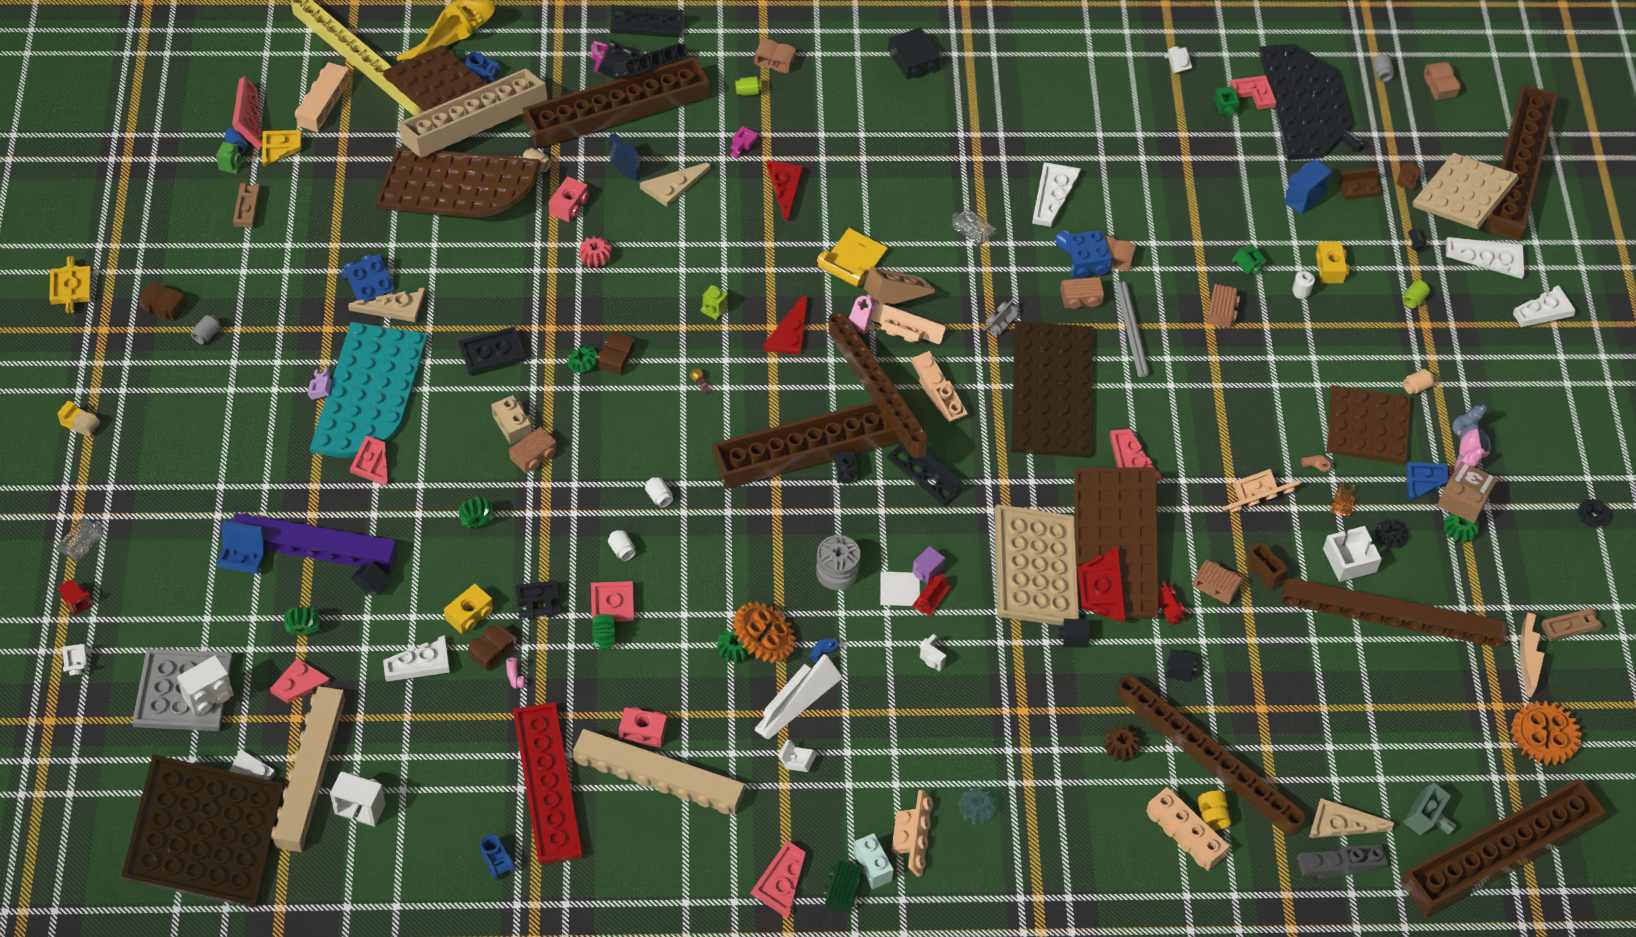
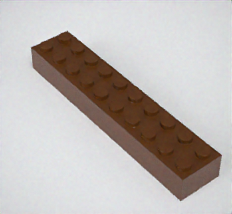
(616, 102)
(1523, 156)
(801, 444)
(1502, 847)

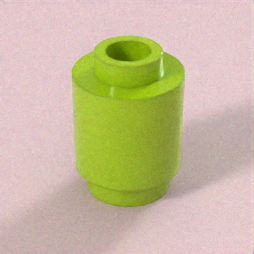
(748, 86)
(1416, 294)

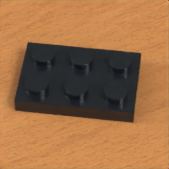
(492, 351)

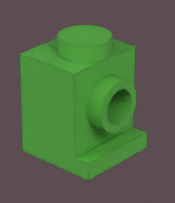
(229, 158)

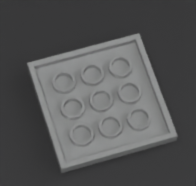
(159, 693)

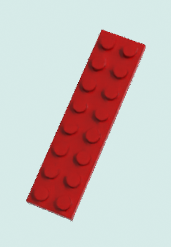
(547, 784)

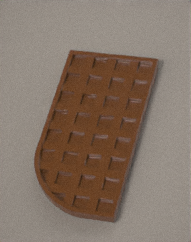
(456, 183)
(1120, 511)

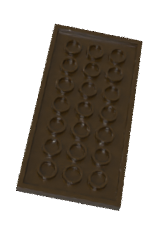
(1052, 389)

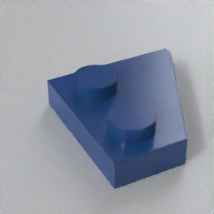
(1425, 478)

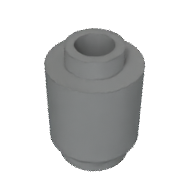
(1383, 67)
(205, 329)

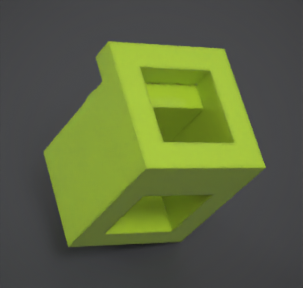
(714, 302)

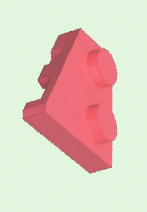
(371, 461)
(298, 681)

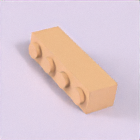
(322, 97)

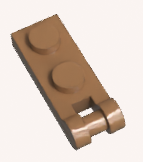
(246, 205)
(1571, 624)

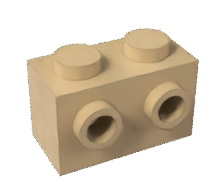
(511, 419)

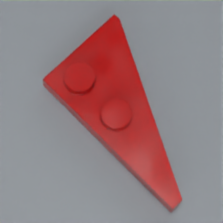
(785, 182)
(789, 333)

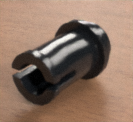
(1356, 144)
(1418, 243)

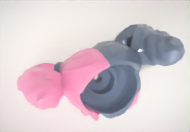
(1474, 441)

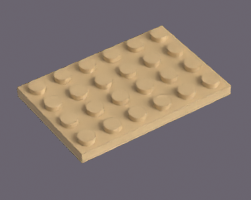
(1035, 565)

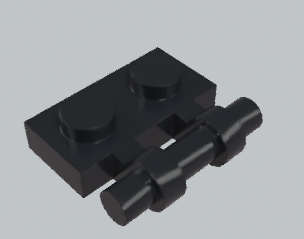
(535, 594)

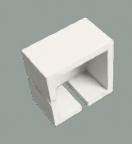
(1350, 559)
(205, 685)
(351, 792)

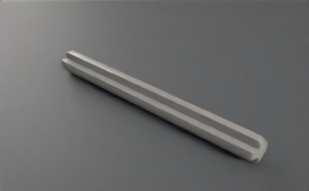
(1132, 329)

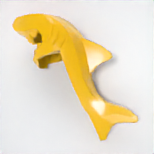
(454, 23)

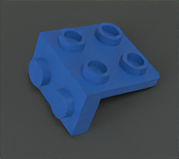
(1088, 254)
(368, 278)
(241, 547)

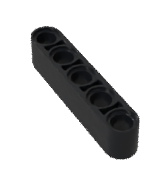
(650, 60)

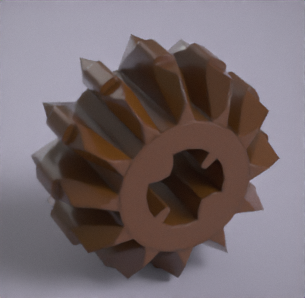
(1126, 749)

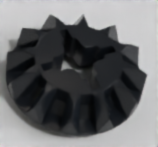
(1598, 509)
(1386, 538)

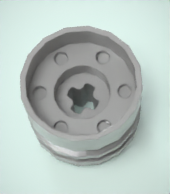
(837, 562)

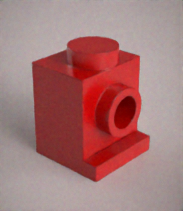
(75, 596)

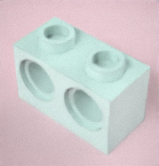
(874, 861)

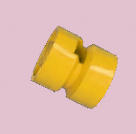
(1214, 810)

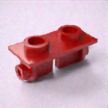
(932, 594)
(1173, 611)

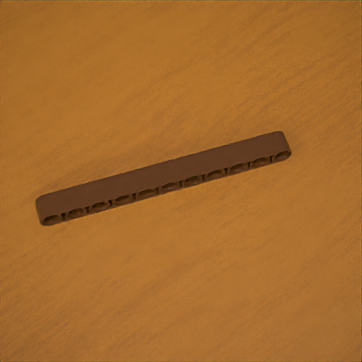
(878, 385)
(1394, 612)
(1203, 745)

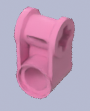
(861, 317)

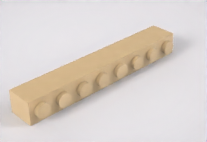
(309, 769)
(658, 772)

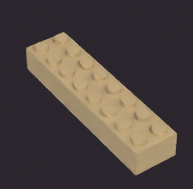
(472, 113)

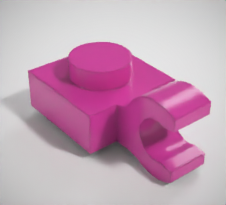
(597, 51)
(743, 139)

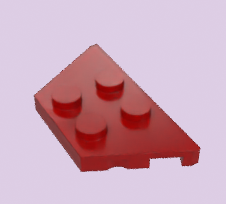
(1102, 586)

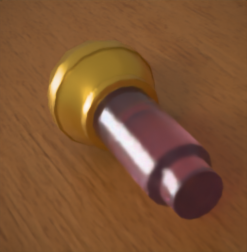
(697, 376)

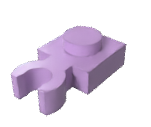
(321, 385)

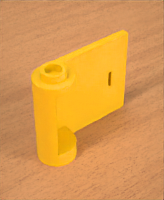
(852, 257)

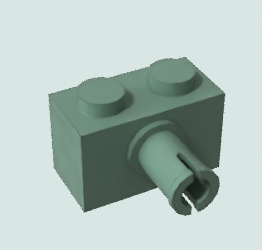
(1427, 811)

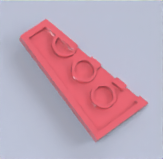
(246, 114)

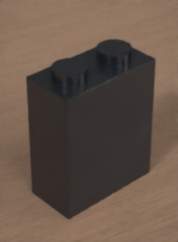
(913, 53)

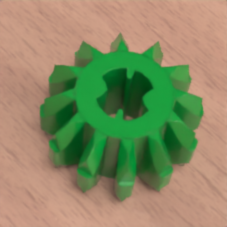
(476, 512)
(1460, 528)
(302, 621)
(603, 631)
(731, 648)

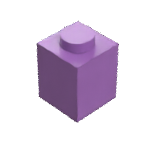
(928, 565)

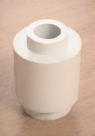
(1303, 284)
(659, 492)
(622, 545)

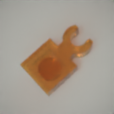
(1343, 501)

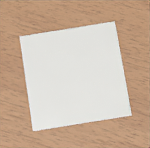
(899, 588)

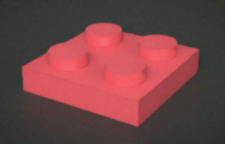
(613, 600)

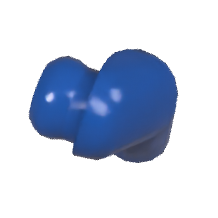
(823, 646)

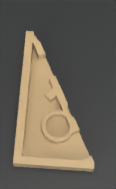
(671, 186)
(395, 306)
(1339, 820)

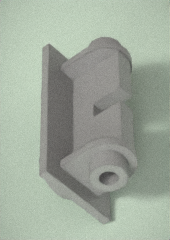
(996, 322)

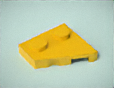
(280, 145)

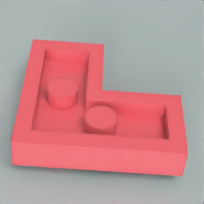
(1256, 87)

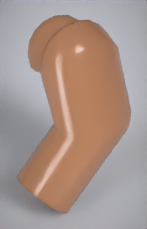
(1317, 461)

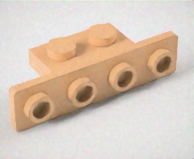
(907, 324)
(1255, 487)
(912, 832)

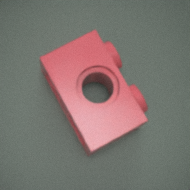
(568, 199)
(649, 735)

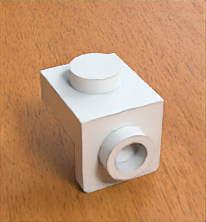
(1178, 59)
(931, 655)
(75, 659)
(796, 758)

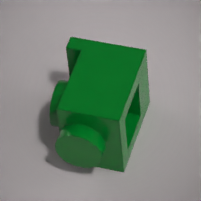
(1226, 105)
(1249, 259)

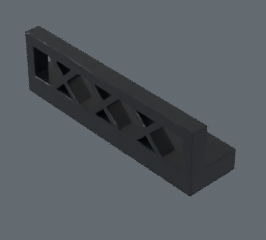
(646, 24)
(933, 469)

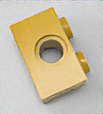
(1331, 262)
(472, 598)

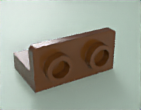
(1359, 184)

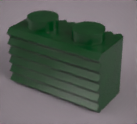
(844, 885)

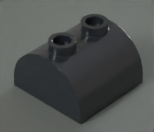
(612, 54)

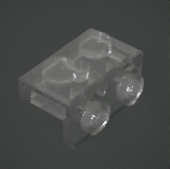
(972, 227)
(80, 539)

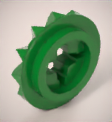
(588, 361)

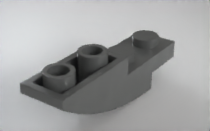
(1341, 863)

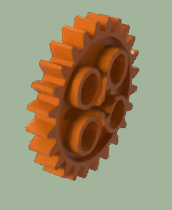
(751, 622)
(1565, 733)

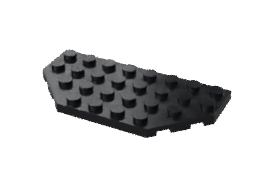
(1308, 101)

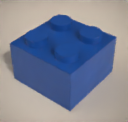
(1308, 186)

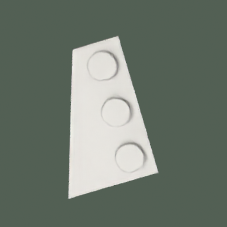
(1544, 309)
(425, 661)

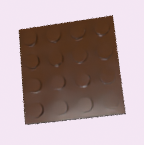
(433, 78)
(1368, 425)

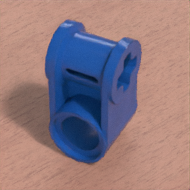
(482, 66)
(496, 860)

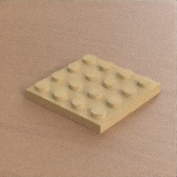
(1465, 190)

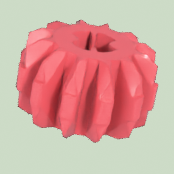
(595, 252)

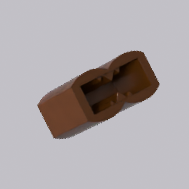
(160, 300)
(616, 353)
(1265, 565)
(492, 646)

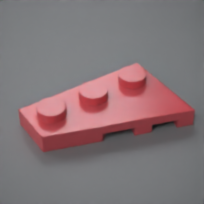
(1128, 450)
(780, 879)

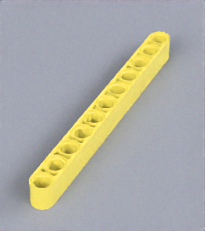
(350, 48)

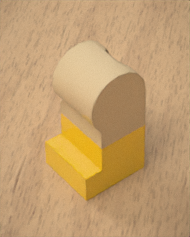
(77, 419)

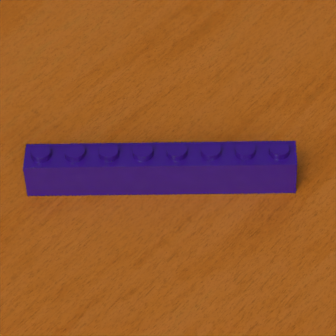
(322, 543)

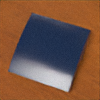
(624, 157)

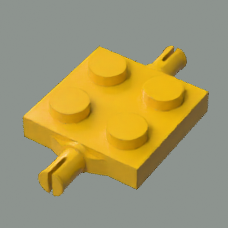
(70, 285)

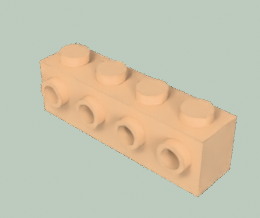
(1187, 829)

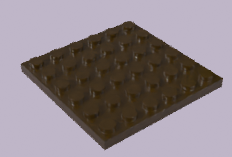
(202, 831)

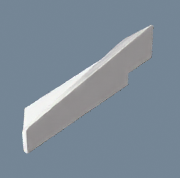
(797, 695)

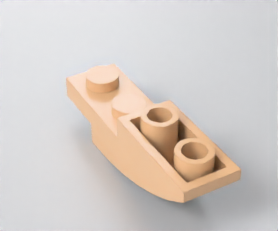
(937, 388)

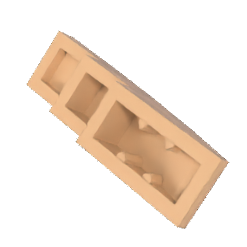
(1530, 658)

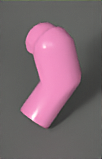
(512, 672)

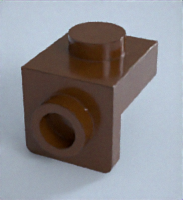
(1408, 175)

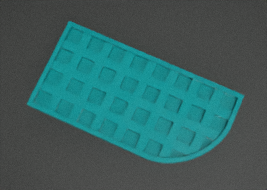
(368, 388)

